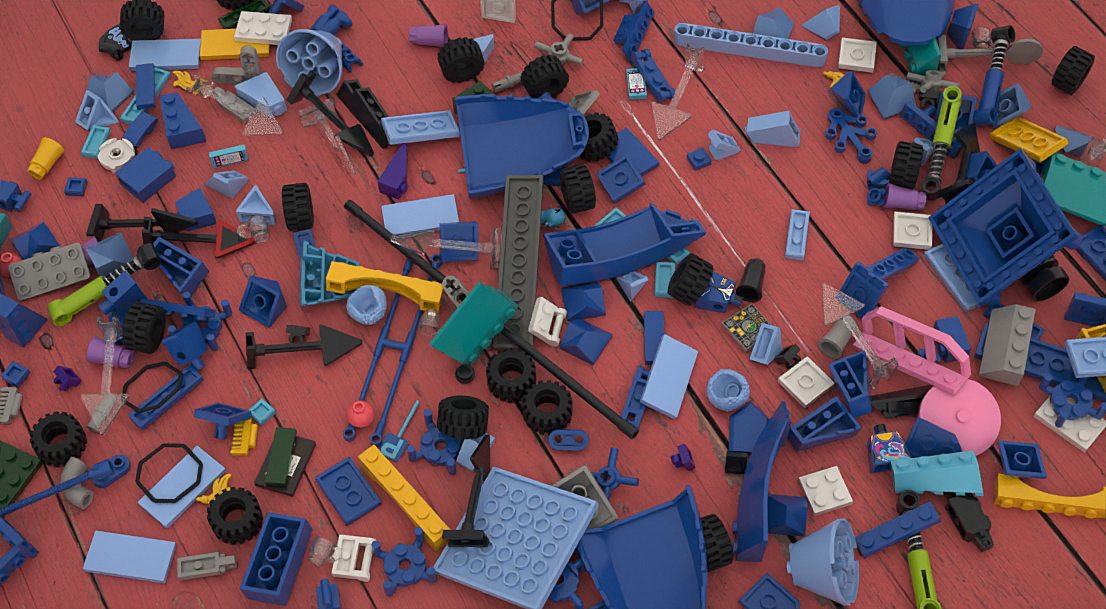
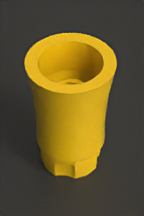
(44, 158)

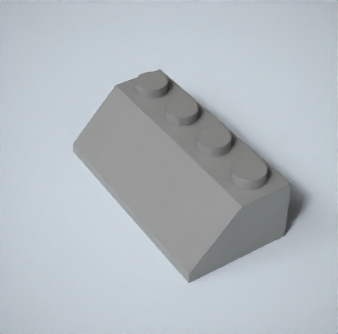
(1007, 344)

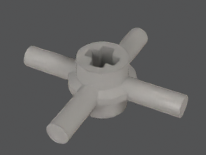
(560, 50)
(932, 80)

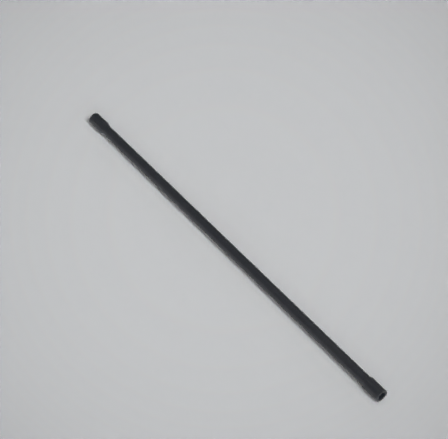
(622, 424)

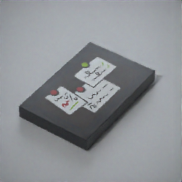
(301, 454)

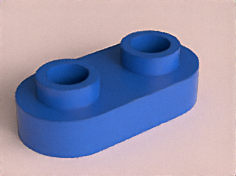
(568, 439)
(119, 470)

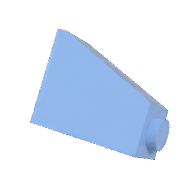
(258, 87)
(774, 129)

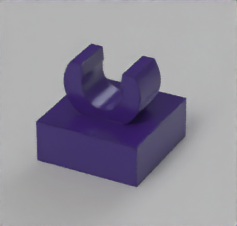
(66, 377)
(684, 458)

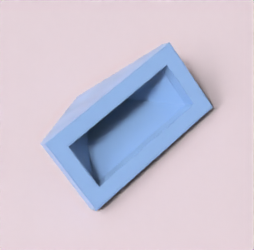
(632, 283)
(767, 344)

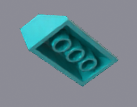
(922, 57)

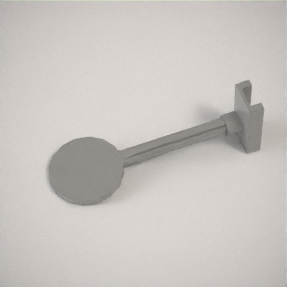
(1019, 52)

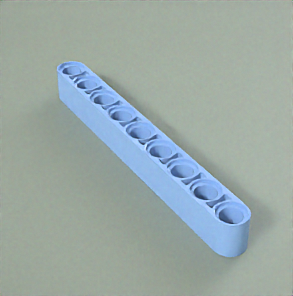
(751, 45)

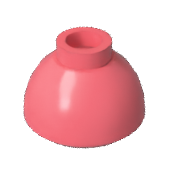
(7, 259)
(360, 414)

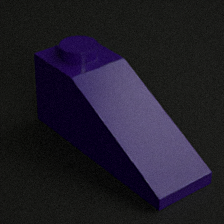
(394, 178)

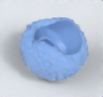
(367, 304)
(727, 390)

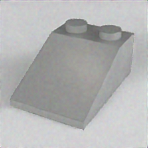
(583, 483)

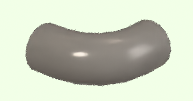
(77, 495)

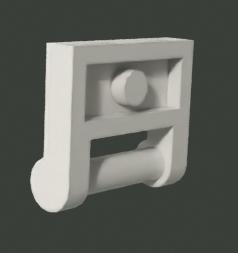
(542, 319)
(346, 564)

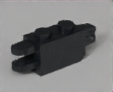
(969, 519)

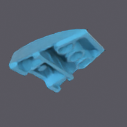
(313, 274)

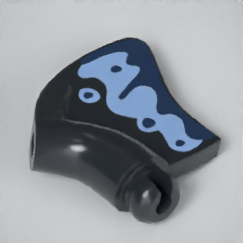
(114, 43)

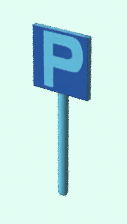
(394, 446)

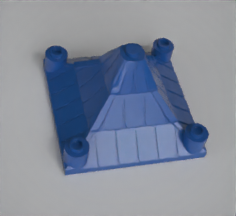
(1003, 227)

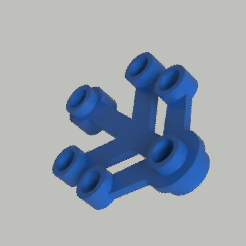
(850, 132)

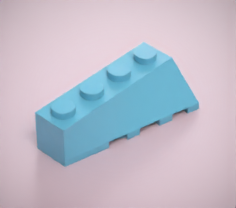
(938, 474)

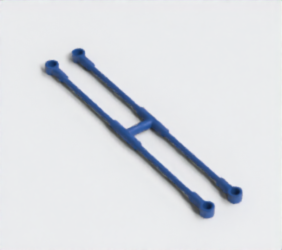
(384, 342)

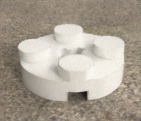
(112, 146)

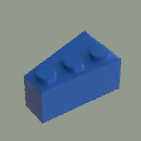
(179, 122)
(180, 267)
(18, 322)
(853, 382)
(823, 426)

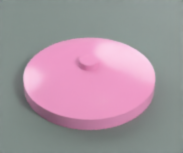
(968, 414)

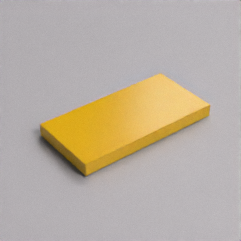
(222, 45)
(1032, 139)

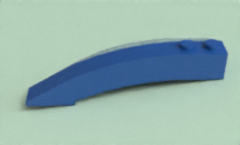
(619, 245)
(752, 509)

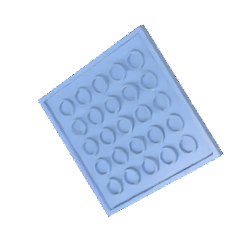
(529, 536)

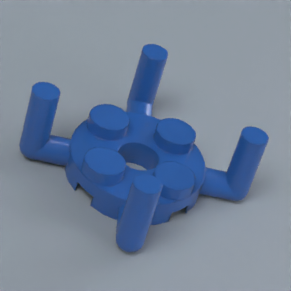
(214, 324)
(1072, 390)
(429, 440)
(400, 554)
(568, 588)

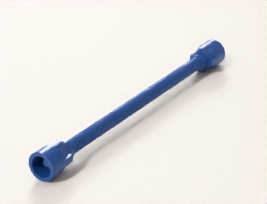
(99, 470)

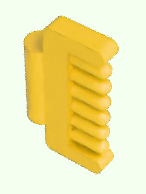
(248, 438)

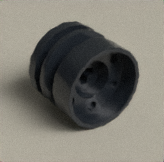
(1045, 279)

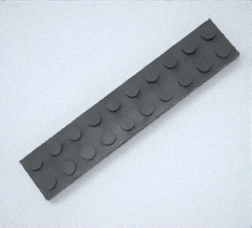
(520, 252)

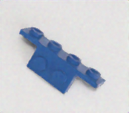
(633, 29)

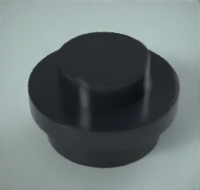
(465, 374)

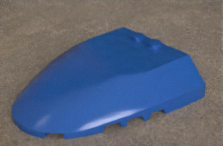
(908, 20)
(516, 138)
(650, 557)

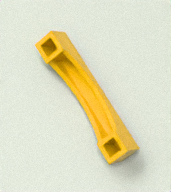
(347, 277)
(1012, 492)
(414, 506)

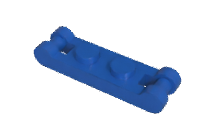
(652, 75)
(633, 406)

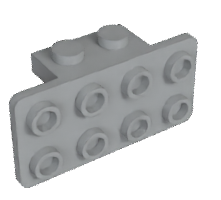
(49, 271)

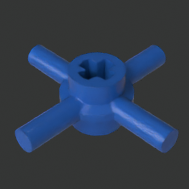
(611, 471)

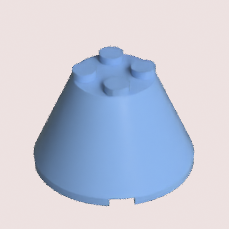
(307, 51)
(827, 563)

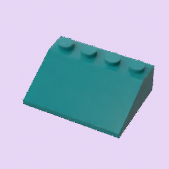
(1076, 187)
(474, 324)

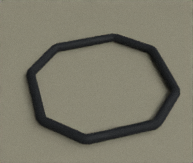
(576, 38)
(166, 398)
(176, 445)

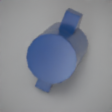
(878, 178)

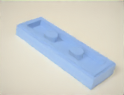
(797, 234)

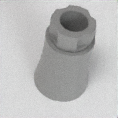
(835, 340)

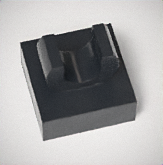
(930, 96)
(298, 331)
(787, 354)
(735, 462)

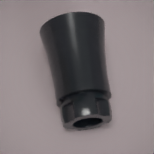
(752, 281)

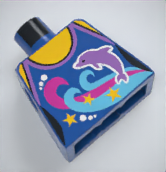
(884, 448)

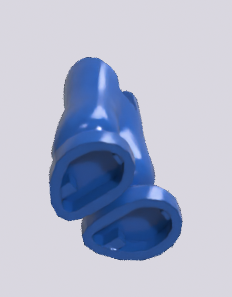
(332, 20)

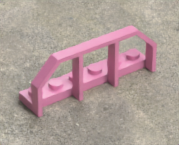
(911, 363)

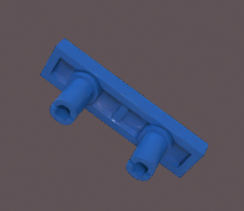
(926, 125)

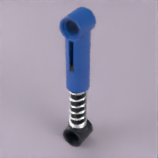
(987, 111)

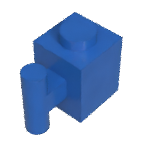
(12, 197)
(328, 595)

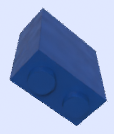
(146, 174)

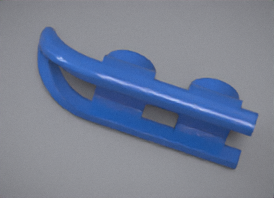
(350, 58)

